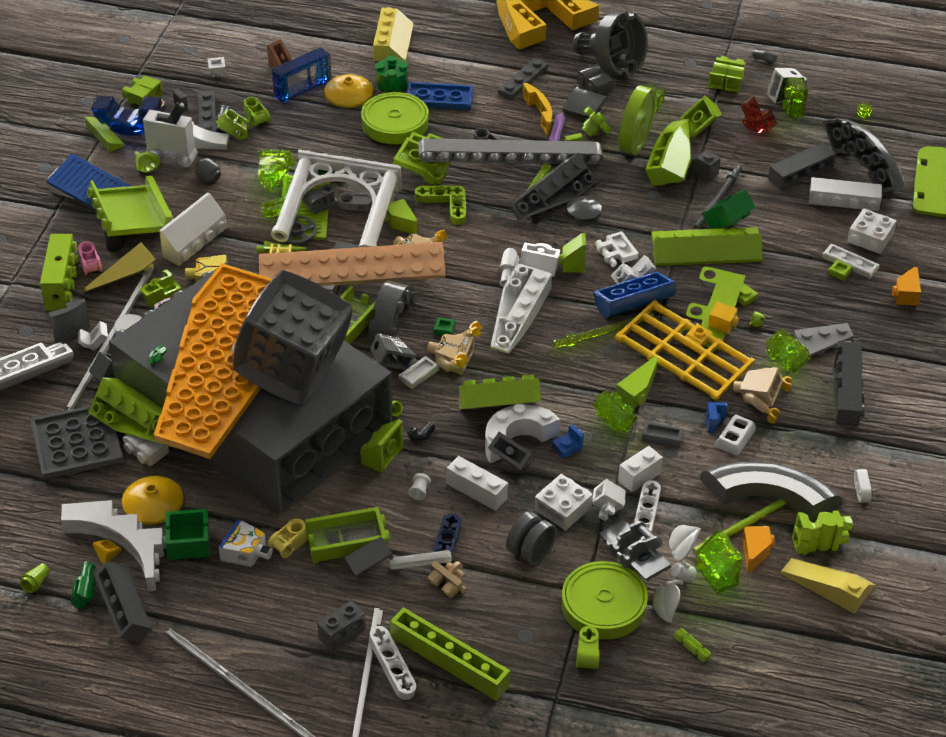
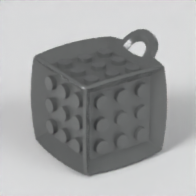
(291, 337)

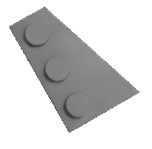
(823, 338)

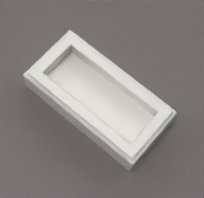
(418, 372)

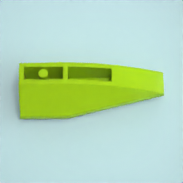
(670, 154)

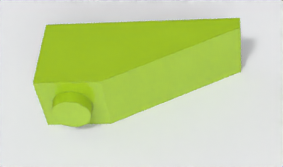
(637, 385)

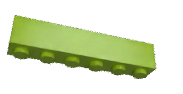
(450, 653)

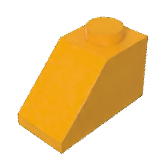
(907, 288)
(756, 545)

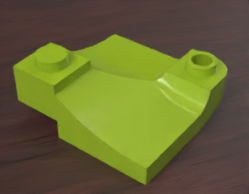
(409, 159)

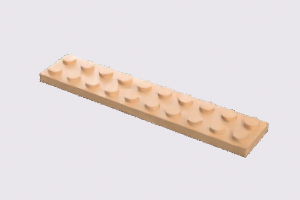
(359, 264)

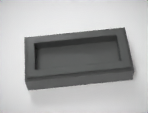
(662, 434)

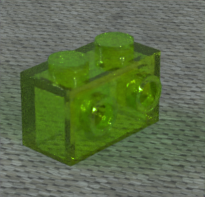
(795, 97)
(787, 350)

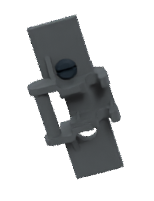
(632, 552)

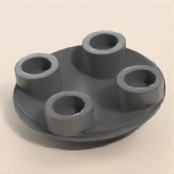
(584, 208)

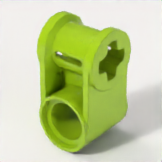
(255, 111)
(232, 123)
(588, 648)

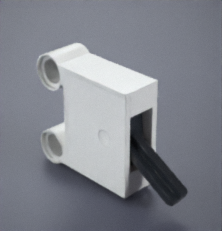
(170, 133)

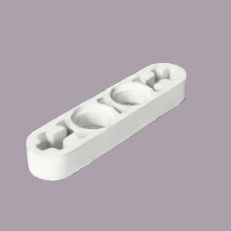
(648, 513)
(395, 661)

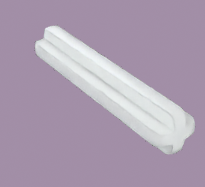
(420, 559)

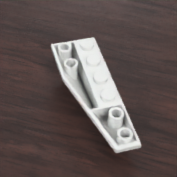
(519, 305)

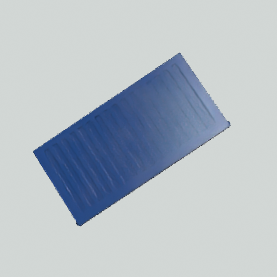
(75, 176)

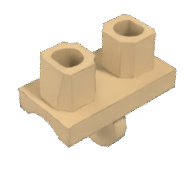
(453, 583)

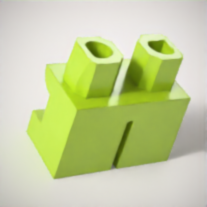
(142, 88)

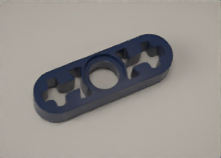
(444, 531)

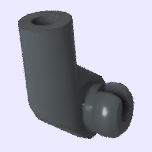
(764, 55)

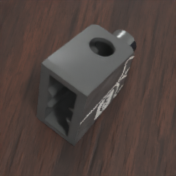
(392, 352)

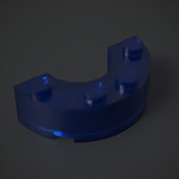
(123, 120)

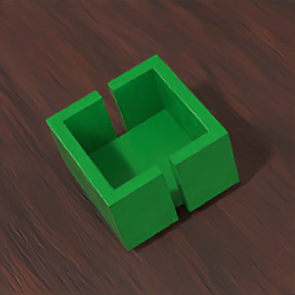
(729, 211)
(187, 534)

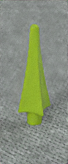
(266, 248)

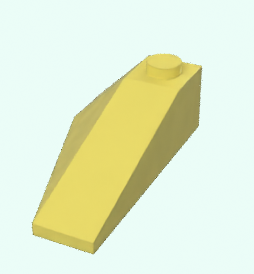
(835, 585)

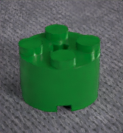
(391, 74)

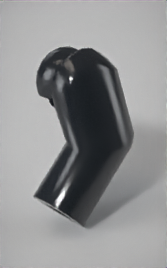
(423, 434)

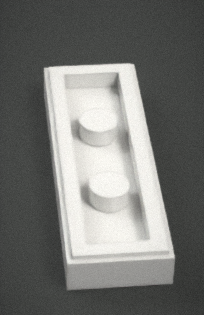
(860, 264)

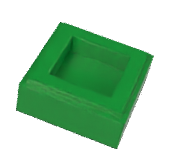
(444, 326)

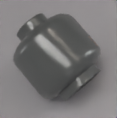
(207, 171)

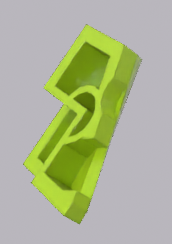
(159, 289)

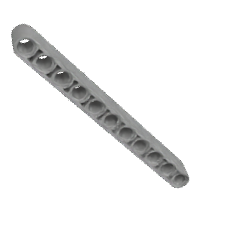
(507, 151)

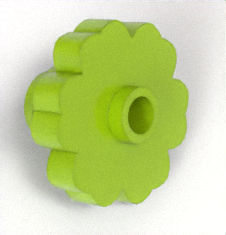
(595, 123)

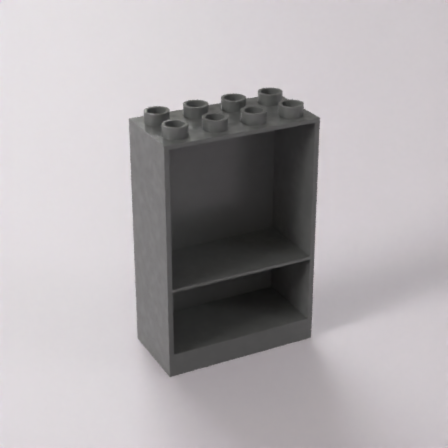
(276, 445)

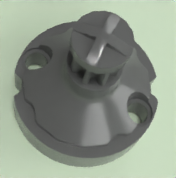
(618, 43)

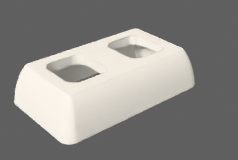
(735, 447)

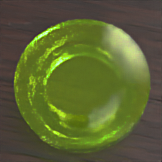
(864, 109)

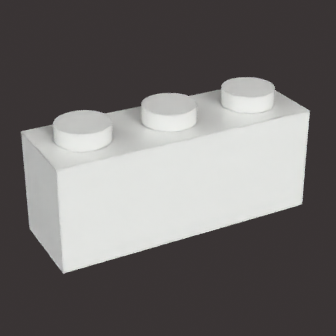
(477, 483)

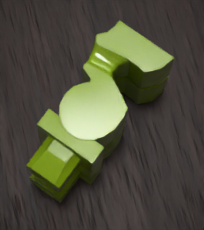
(728, 72)
(823, 534)

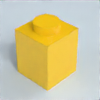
(723, 317)

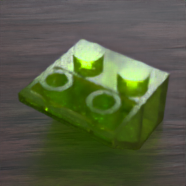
(719, 562)

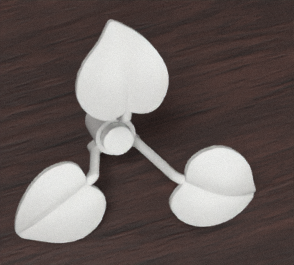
(667, 597)

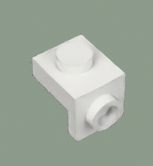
(94, 338)

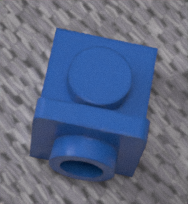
(714, 414)
(569, 442)

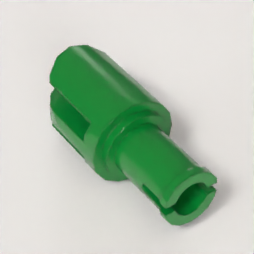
(84, 586)

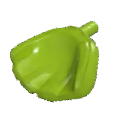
(146, 161)

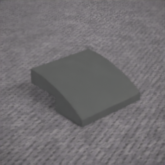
(580, 100)
(69, 321)

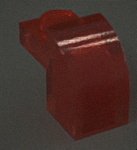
(755, 119)

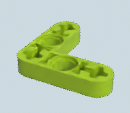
(451, 194)

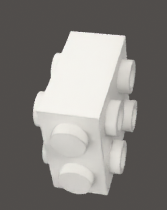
(871, 231)
(563, 501)

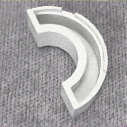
(521, 420)

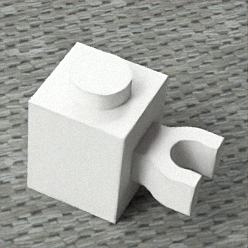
(608, 498)

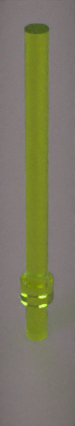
(571, 339)

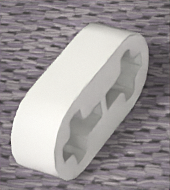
(862, 486)

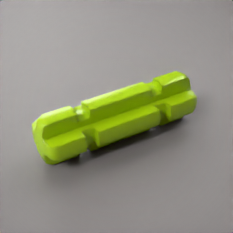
(692, 645)

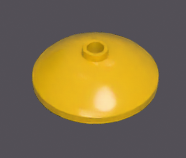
(348, 91)
(152, 498)

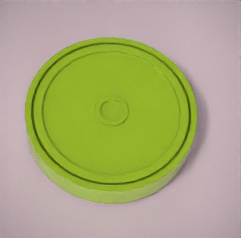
(394, 117)
(637, 120)
(605, 598)

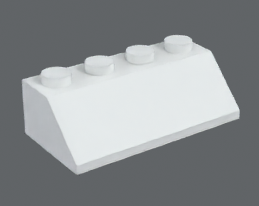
(192, 229)

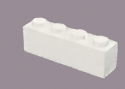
(845, 194)

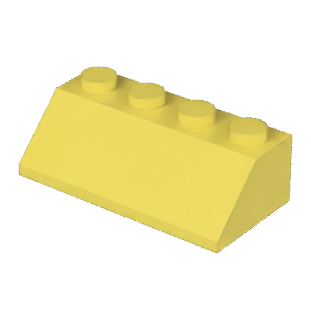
(392, 35)

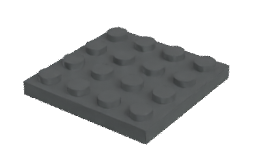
(74, 442)

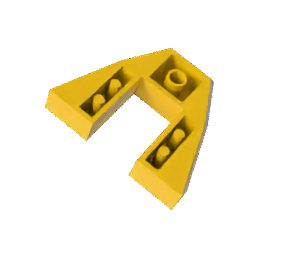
(527, 29)

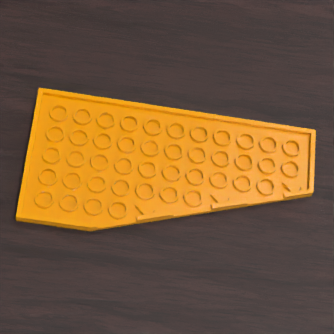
(204, 390)

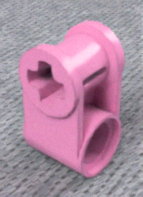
(89, 259)

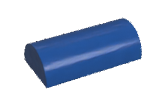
(633, 294)

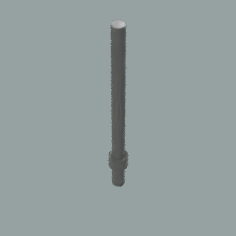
(730, 179)

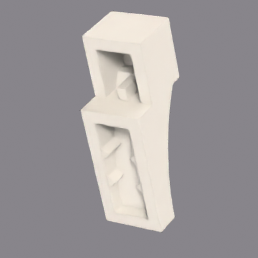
(209, 140)

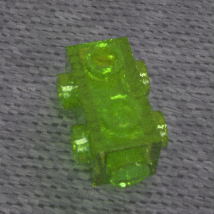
(613, 410)

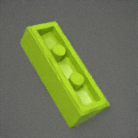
(103, 134)

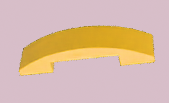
(535, 97)

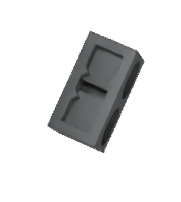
(341, 626)

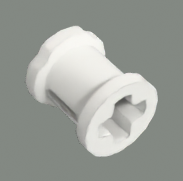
(419, 487)

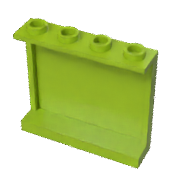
(130, 208)

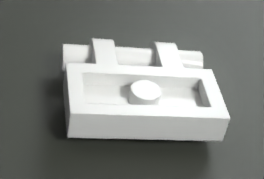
(621, 249)

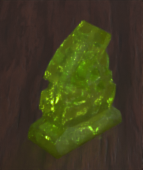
(274, 166)

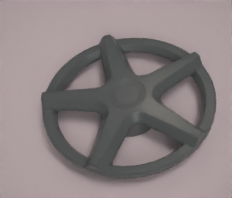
(298, 230)

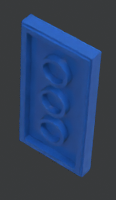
(442, 95)

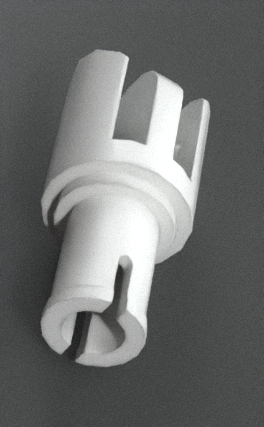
(508, 264)

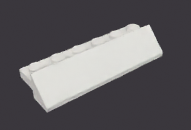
(32, 362)

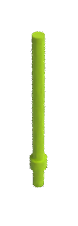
(749, 520)

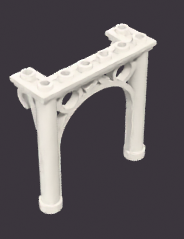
(346, 170)

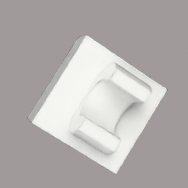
(216, 65)

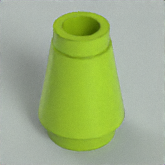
(34, 578)

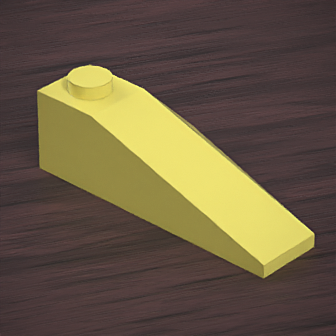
(131, 264)

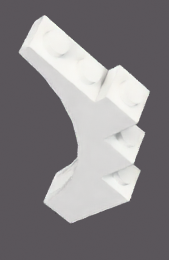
(103, 520)

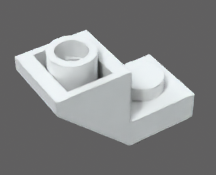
(641, 268)

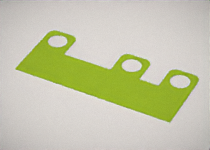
(725, 291)

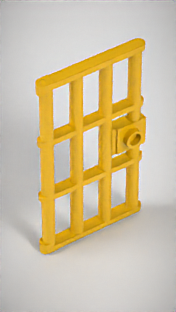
(695, 340)

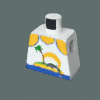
(244, 545)

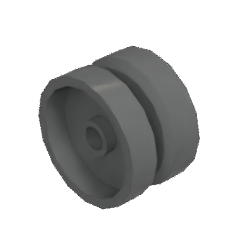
(531, 538)

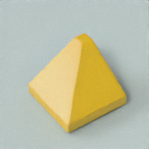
(106, 550)

